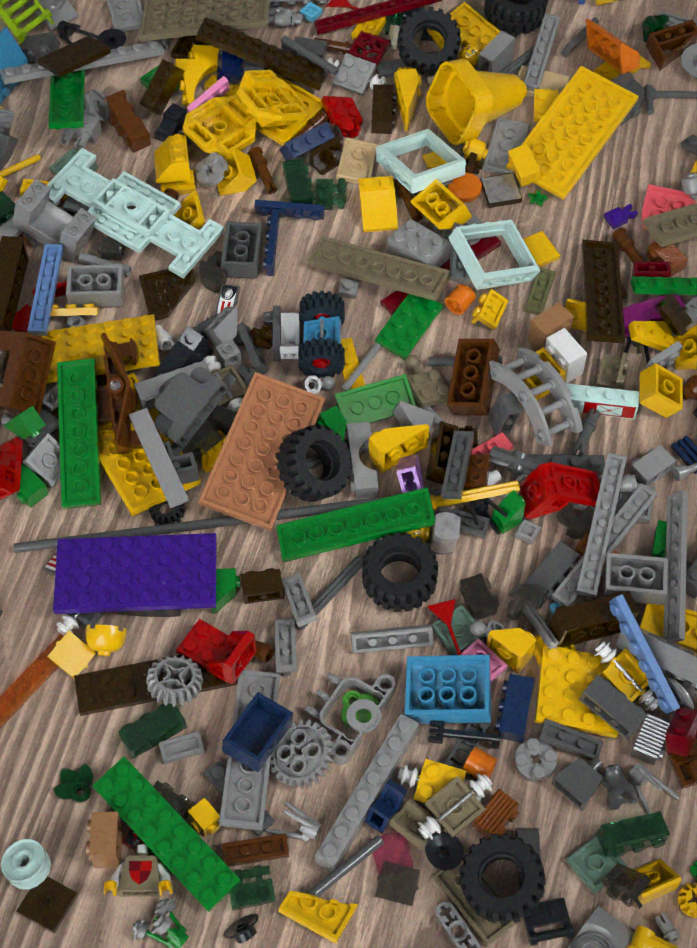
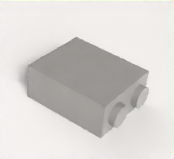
(497, 54)

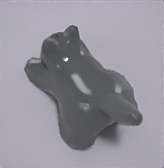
(618, 788)

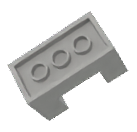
(50, 223)

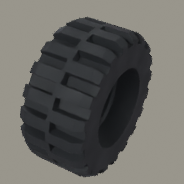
(515, 15)
(428, 20)
(334, 459)
(403, 549)
(496, 849)

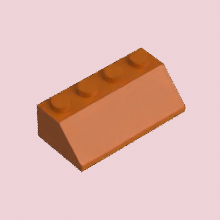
(611, 48)

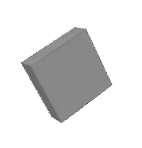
(527, 531)

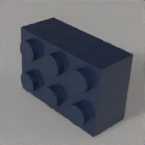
(257, 732)

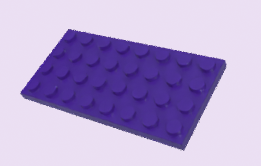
(135, 573)

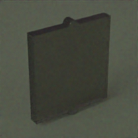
(397, 883)

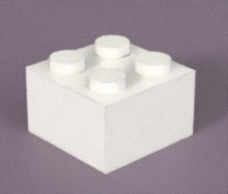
(566, 353)

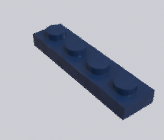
(289, 209)
(271, 247)

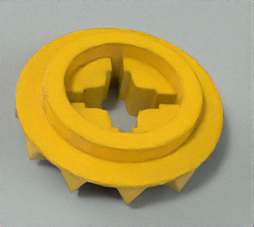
(685, 896)

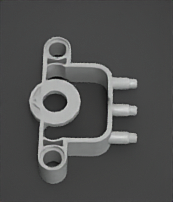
(341, 741)

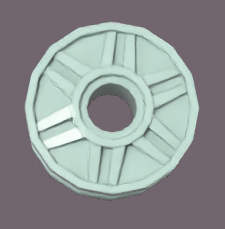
(33, 872)

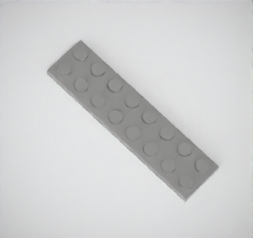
(243, 787)

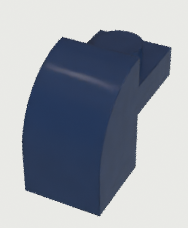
(386, 806)

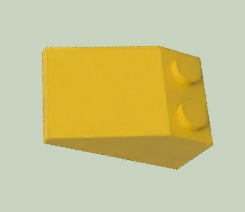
(407, 94)
(377, 203)
(395, 443)

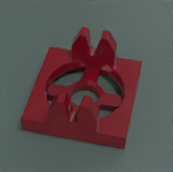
(381, 47)

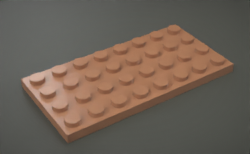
(246, 473)

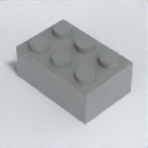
(419, 244)
(95, 285)
(640, 575)

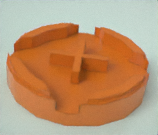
(466, 187)

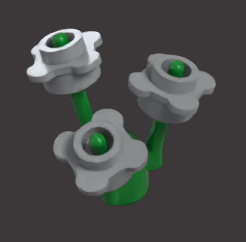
(161, 924)

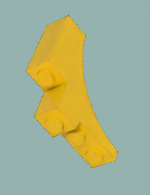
(200, 63)

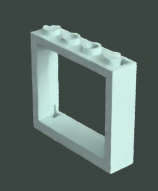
(387, 158)
(528, 266)

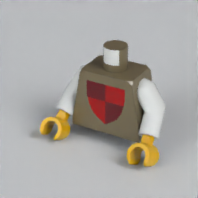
(140, 876)

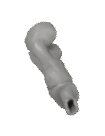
(284, 17)

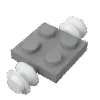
(355, 74)

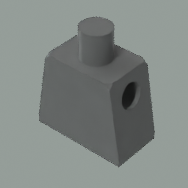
(579, 781)

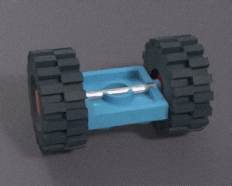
(322, 347)

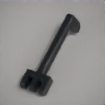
(460, 734)

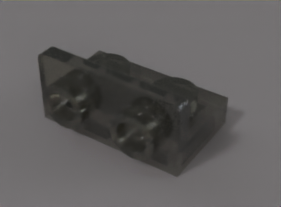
(625, 885)

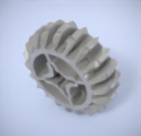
(173, 687)

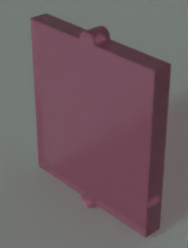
(393, 850)

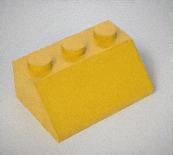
(172, 160)
(441, 206)

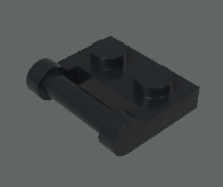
(547, 914)

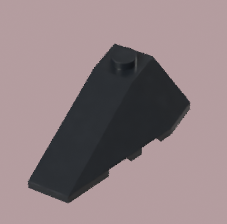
(186, 350)

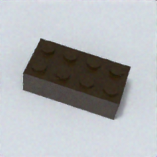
(587, 620)

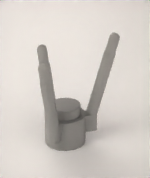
(642, 776)
(309, 827)

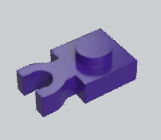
(619, 217)

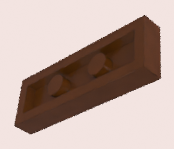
(255, 850)

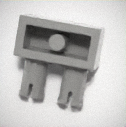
(88, 133)

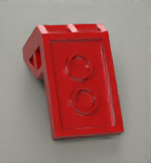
(10, 467)
(555, 485)
(218, 652)

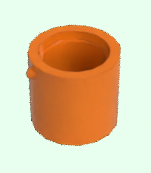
(460, 299)
(479, 762)

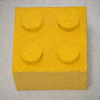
(661, 390)

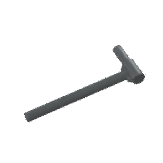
(651, 94)

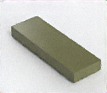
(540, 291)

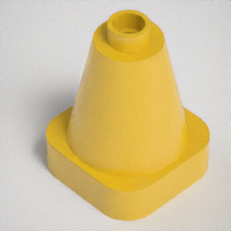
(468, 99)

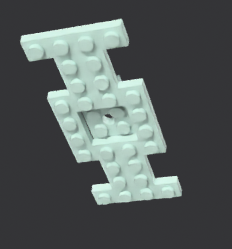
(151, 218)

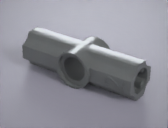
(515, 461)

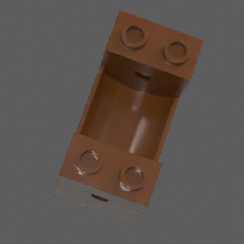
(25, 370)

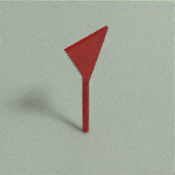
(340, 3)
(444, 612)

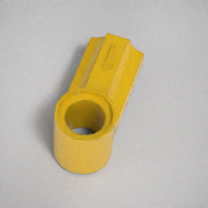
(646, 938)

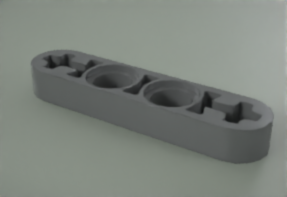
(463, 744)

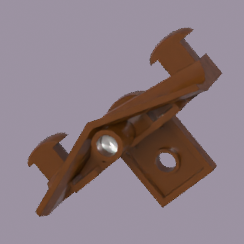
(117, 397)

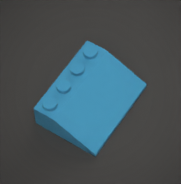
(10, 56)
(448, 689)

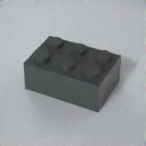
(242, 249)

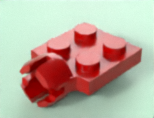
(344, 114)

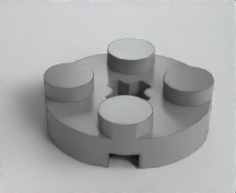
(95, 105)
(212, 162)
(534, 748)

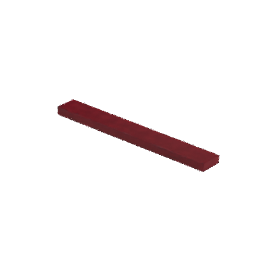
(367, 14)
(480, 249)

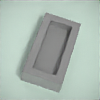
(181, 747)

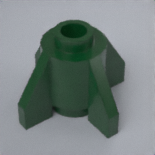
(653, 24)

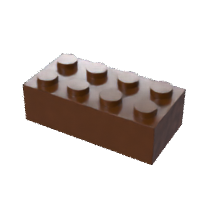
(471, 378)

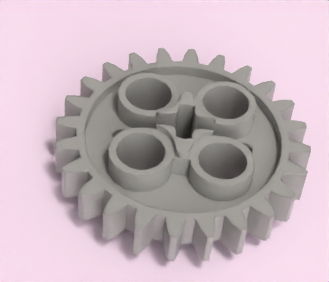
(313, 765)

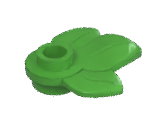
(362, 715)

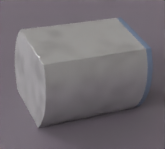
(444, 533)

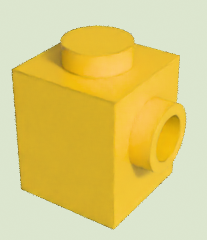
(204, 818)

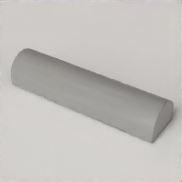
(392, 638)

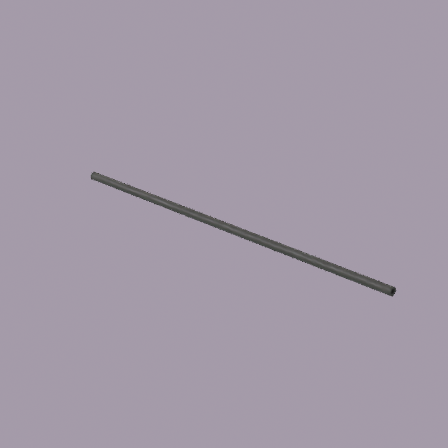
(198, 524)

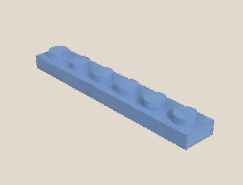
(45, 289)
(641, 649)

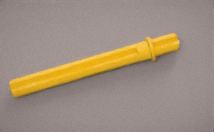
(477, 493)

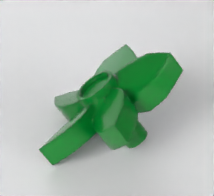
(537, 197)

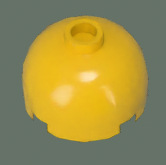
(105, 639)

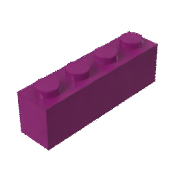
(644, 311)

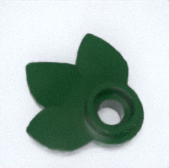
(73, 782)

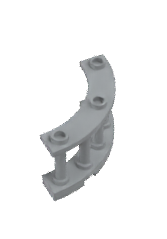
(552, 381)

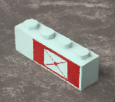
(605, 400)

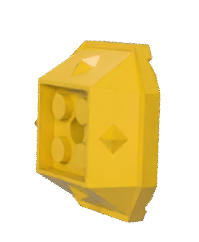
(270, 99)
(221, 125)

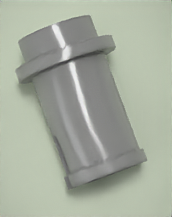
(667, 928)

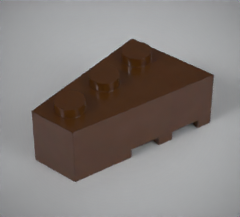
(671, 42)
(126, 122)

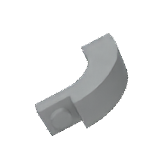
(290, 334)

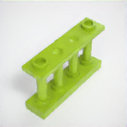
(14, 22)

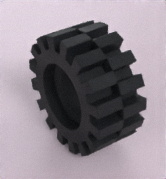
(167, 518)

